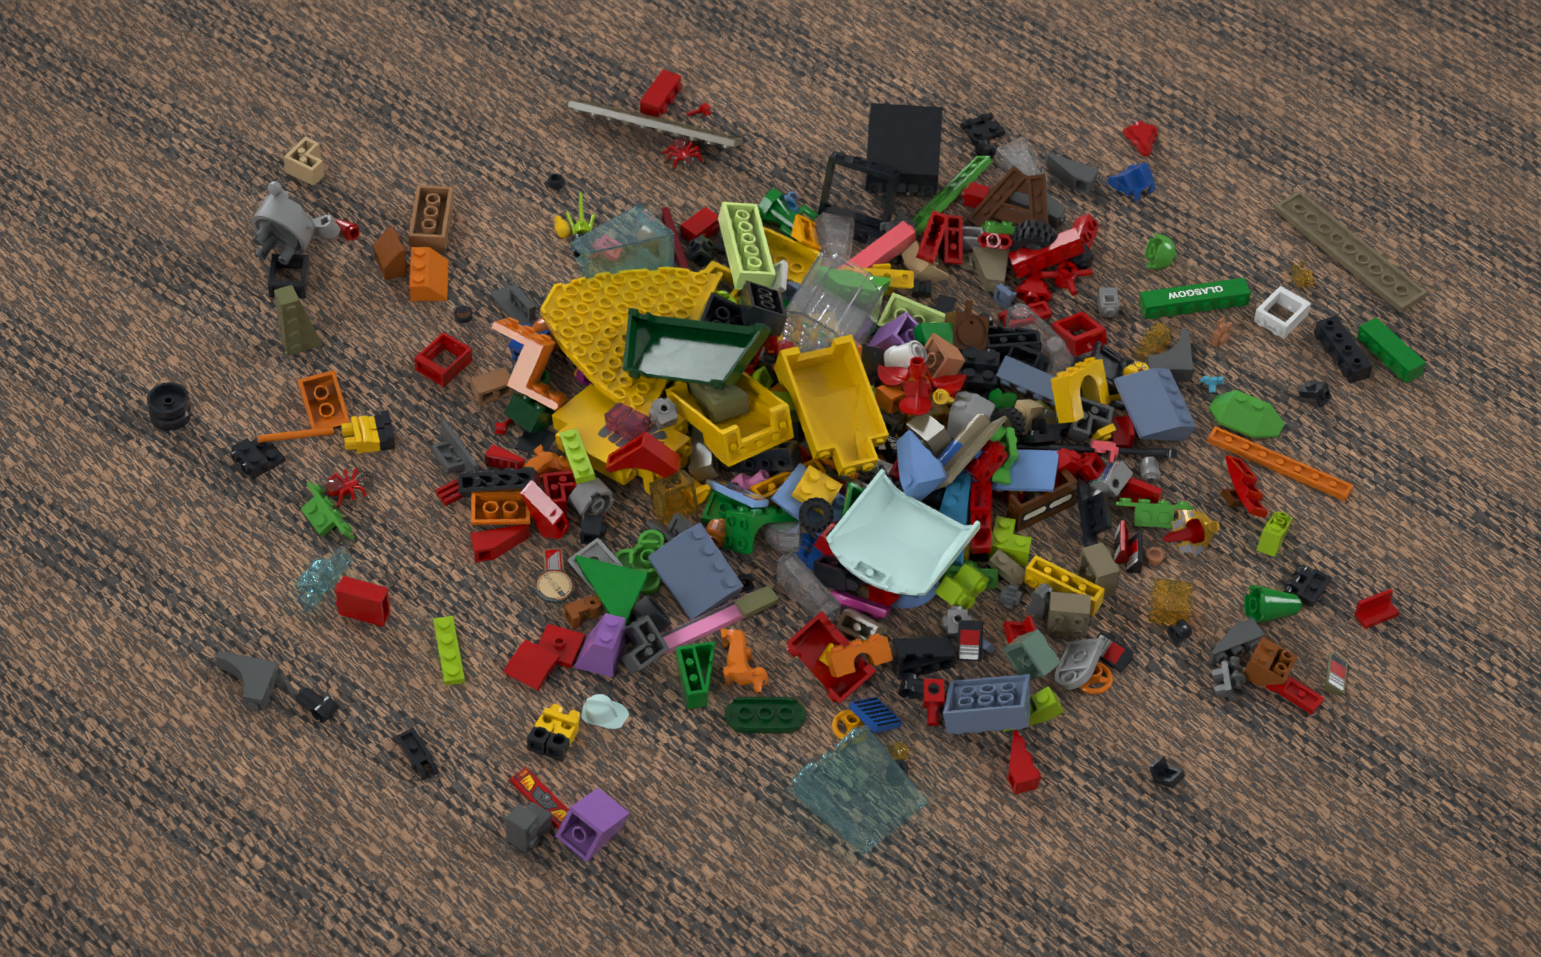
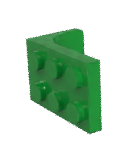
(744, 523)

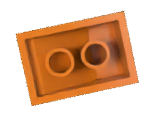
(323, 400)

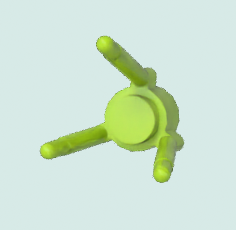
(581, 225)

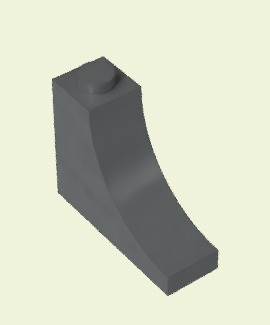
(1176, 359)
(254, 673)

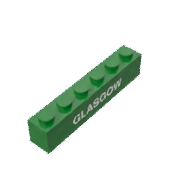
(1194, 298)

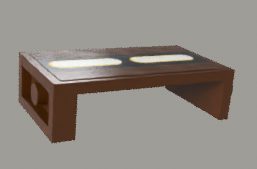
(1045, 504)

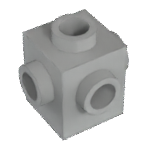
(663, 413)
(949, 622)

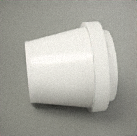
(900, 355)

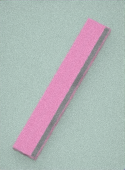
(702, 626)

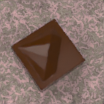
(1231, 498)

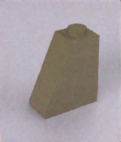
(990, 266)

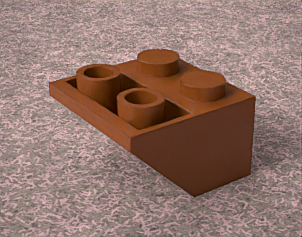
(390, 254)
(1269, 664)

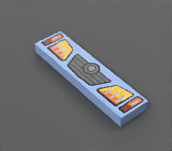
(737, 493)

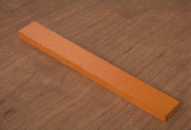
(1280, 463)

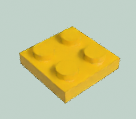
(816, 484)

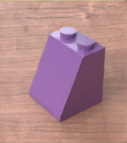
(895, 332)
(603, 646)
(591, 823)

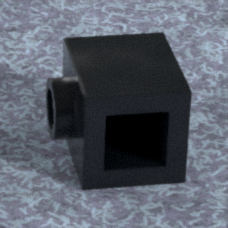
(592, 528)

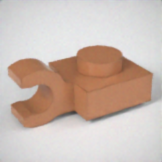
(1221, 334)

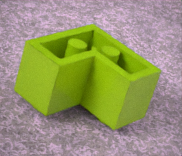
(1013, 545)
(963, 588)

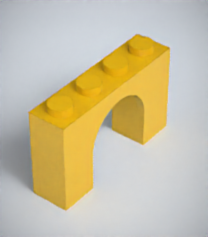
(1067, 384)

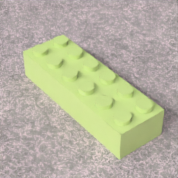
(746, 244)

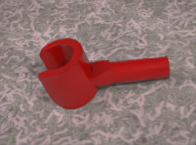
(704, 108)
(501, 428)

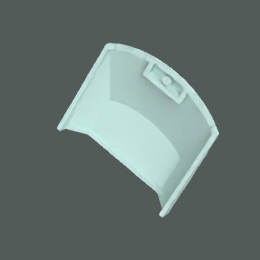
(897, 540)

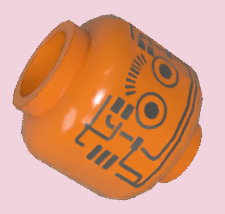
(717, 531)

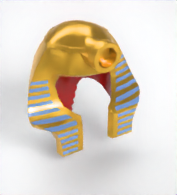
(1194, 529)

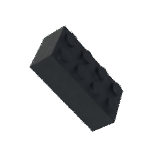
(762, 306)

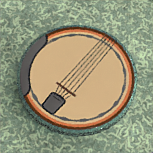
(554, 586)

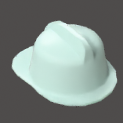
(603, 712)

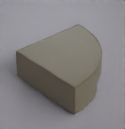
(967, 262)

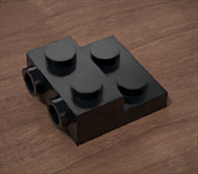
(980, 368)
(256, 457)

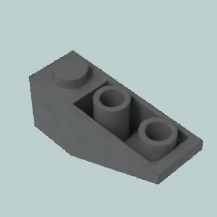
(1073, 173)
(1239, 640)

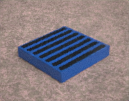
(875, 714)

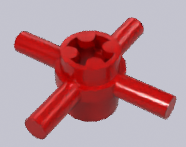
(1066, 275)

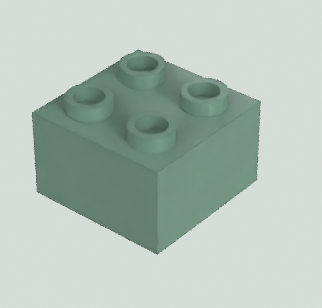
(1031, 655)

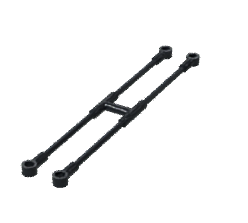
(1155, 452)

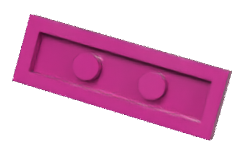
(861, 604)

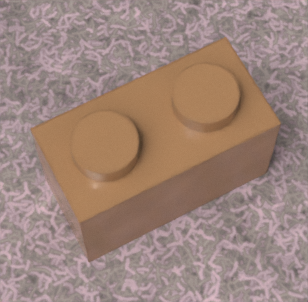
(491, 386)

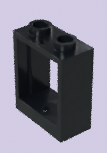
(298, 262)

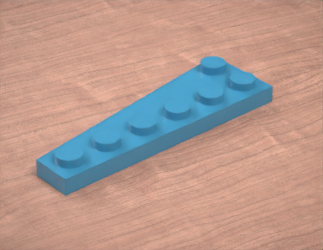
(956, 503)

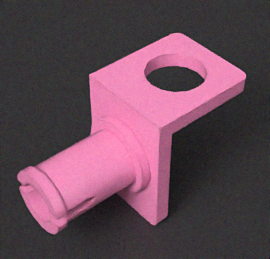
(747, 481)

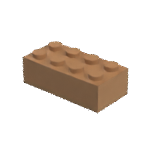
(431, 217)

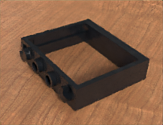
(868, 167)

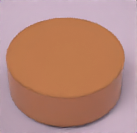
(1154, 556)

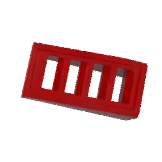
(502, 458)

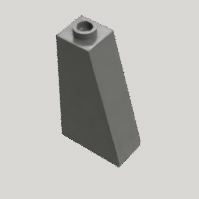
(1056, 210)

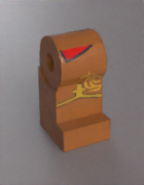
(581, 610)

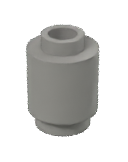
(1150, 470)

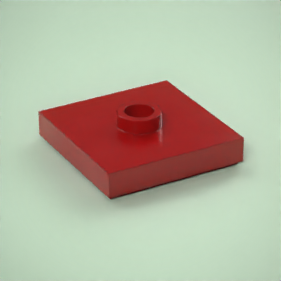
(562, 643)

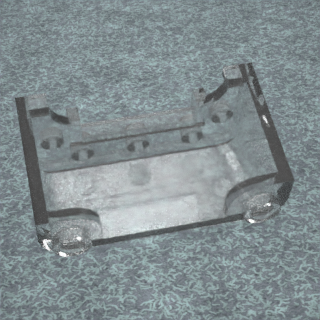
(1052, 344)

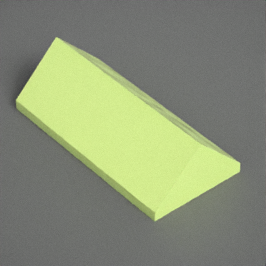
(898, 305)

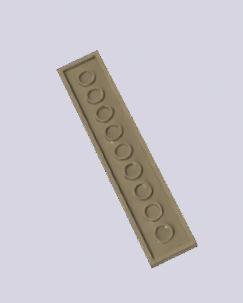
(659, 124)
(1350, 251)

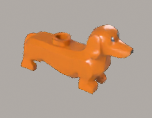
(547, 462)
(737, 661)

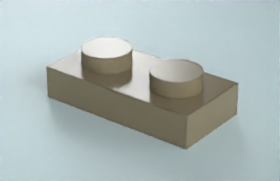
(1007, 568)

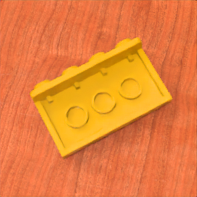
(796, 254)

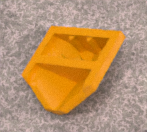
(805, 232)

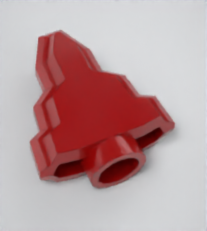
(1141, 136)
(995, 240)
(1033, 289)

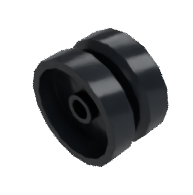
(169, 406)

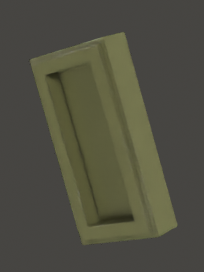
(757, 601)

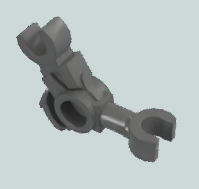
(891, 224)

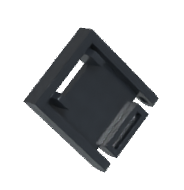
(1110, 362)

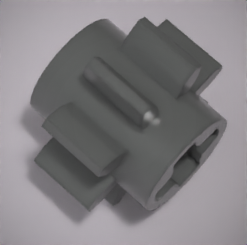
(1011, 596)

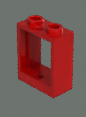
(1076, 322)
(436, 373)

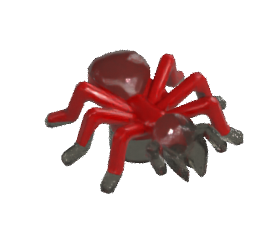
(683, 154)
(344, 486)

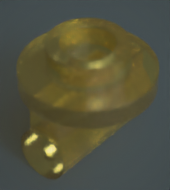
(898, 751)

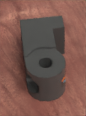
(1040, 601)

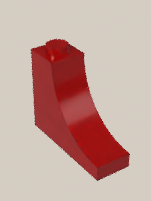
(932, 236)
(644, 453)

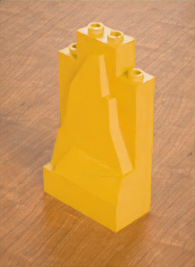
(834, 404)
(742, 435)

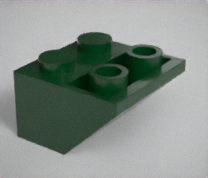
(529, 413)

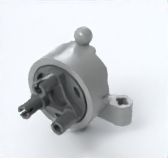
(287, 226)

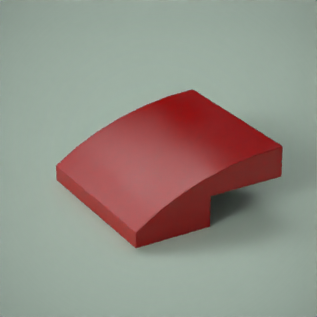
(531, 664)

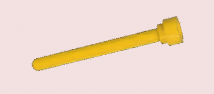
(942, 397)

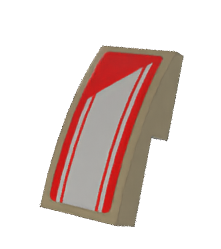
(553, 559)

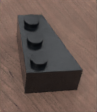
(1002, 339)
(921, 655)

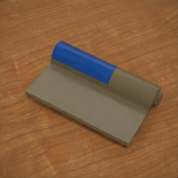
(967, 445)

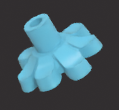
(1212, 382)

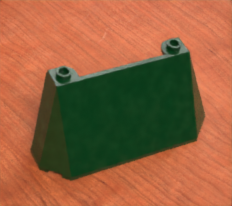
(689, 349)

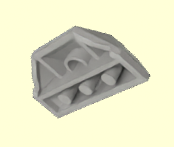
(964, 409)

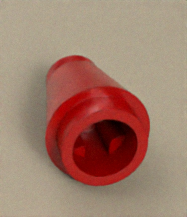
(348, 229)

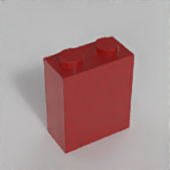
(362, 600)

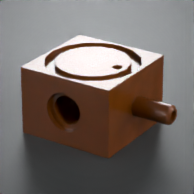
(968, 328)

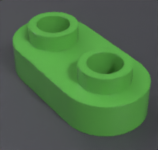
(1004, 228)

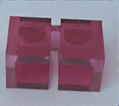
(627, 426)

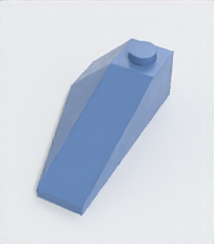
(917, 466)

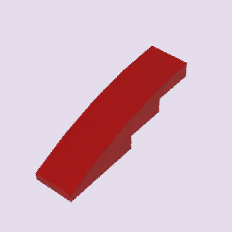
(1244, 484)
(982, 512)

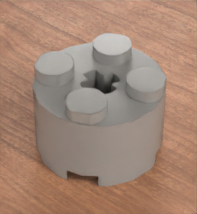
(591, 498)

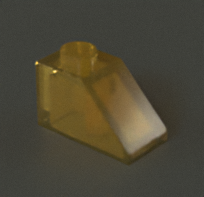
(1154, 341)

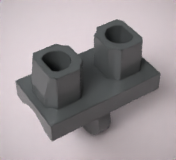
(1230, 680)

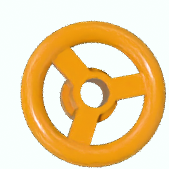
(849, 720)

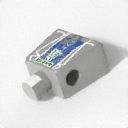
(1111, 479)

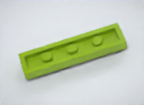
(577, 456)
(448, 650)

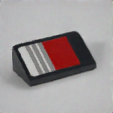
(1135, 561)
(970, 640)
(1115, 653)

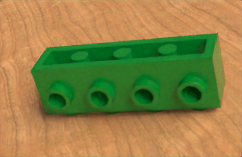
(1391, 350)

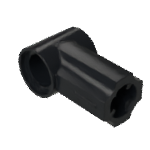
(912, 686)
(320, 707)

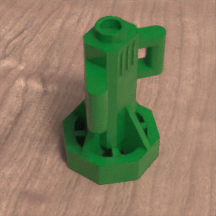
(775, 209)

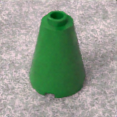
(1269, 604)

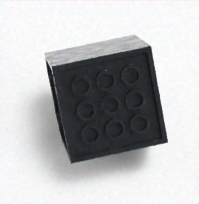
(908, 142)

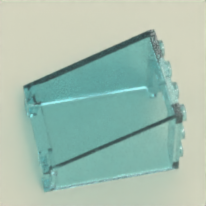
(626, 243)
(858, 790)

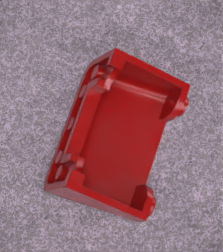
(810, 644)

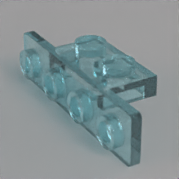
(321, 577)

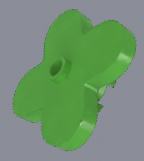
(637, 558)

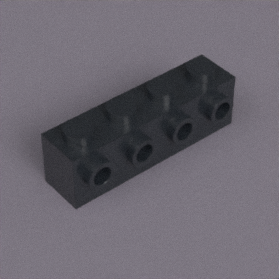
(1343, 349)
(780, 457)
(496, 481)

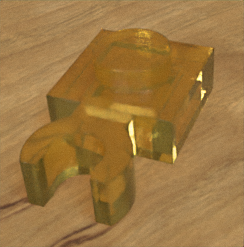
(1301, 276)

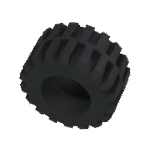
(1033, 235)

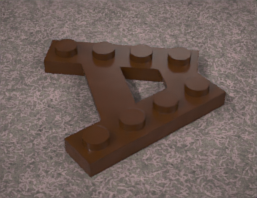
(995, 204)

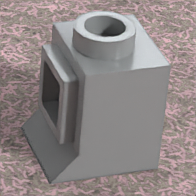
(970, 237)
(1108, 302)

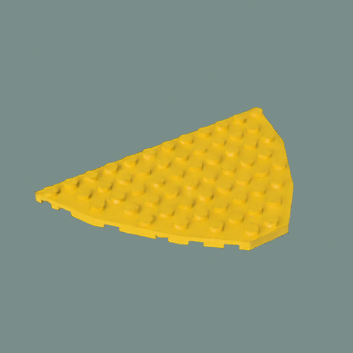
(592, 321)

